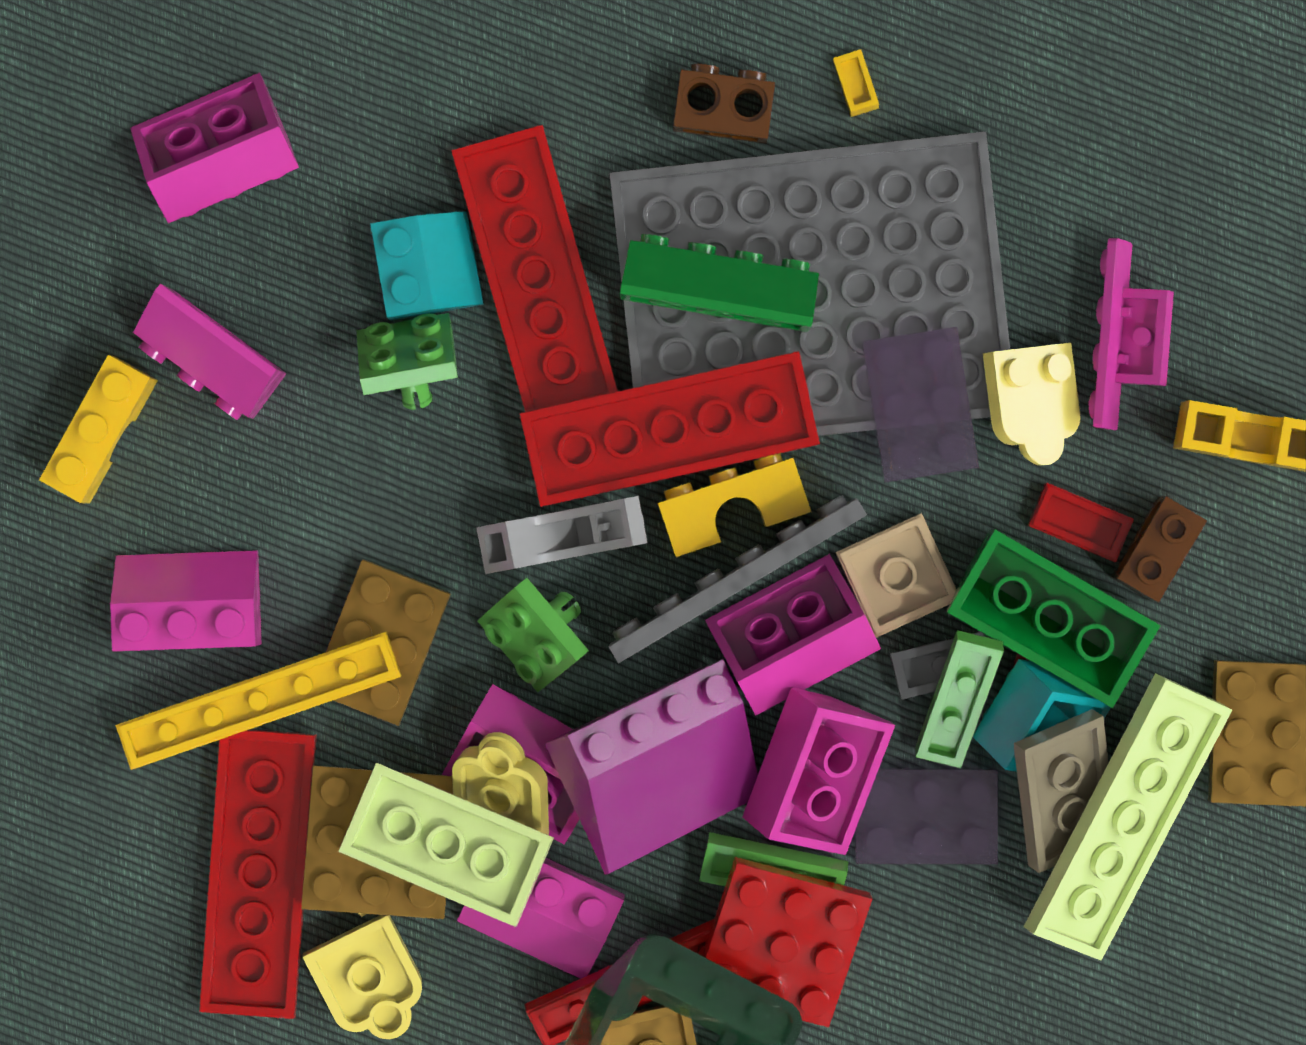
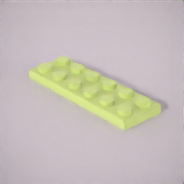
(1127, 817)

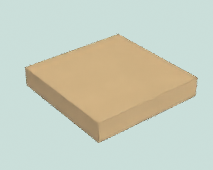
(897, 575)

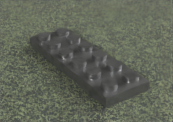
(752, 566)

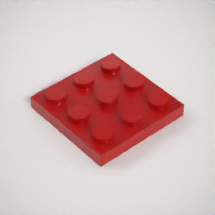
(788, 934)

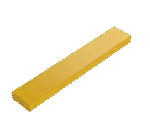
(258, 700)

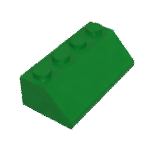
(720, 285)
(1052, 617)

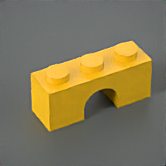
(95, 429)
(1241, 435)
(771, 487)

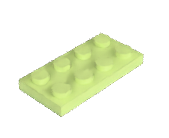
(446, 844)

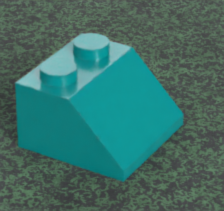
(426, 264)
(1029, 704)

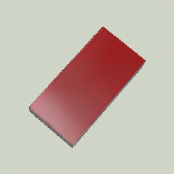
(1080, 522)

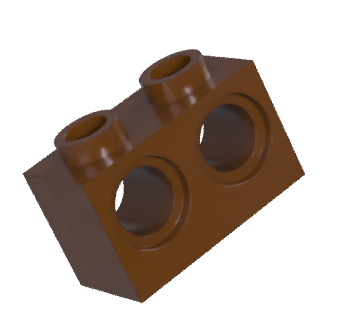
(722, 118)
(1158, 549)

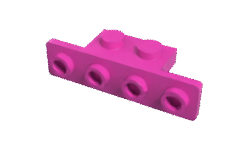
(1131, 335)

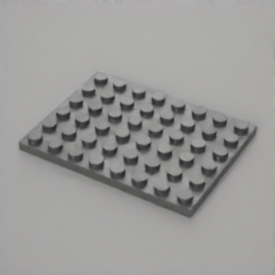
(888, 226)

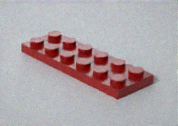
(534, 269)
(669, 429)
(257, 874)

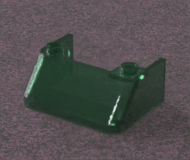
(690, 987)

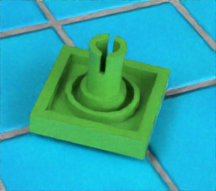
(407, 357)
(534, 633)

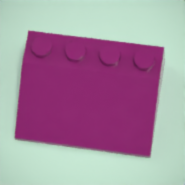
(658, 765)

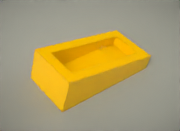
(856, 83)

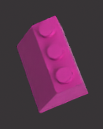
(213, 148)
(206, 354)
(186, 601)
(793, 634)
(531, 729)
(817, 772)
(561, 922)

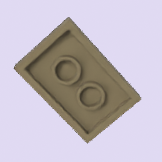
(1056, 782)

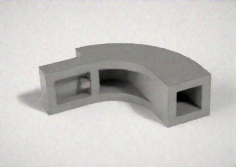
(562, 535)

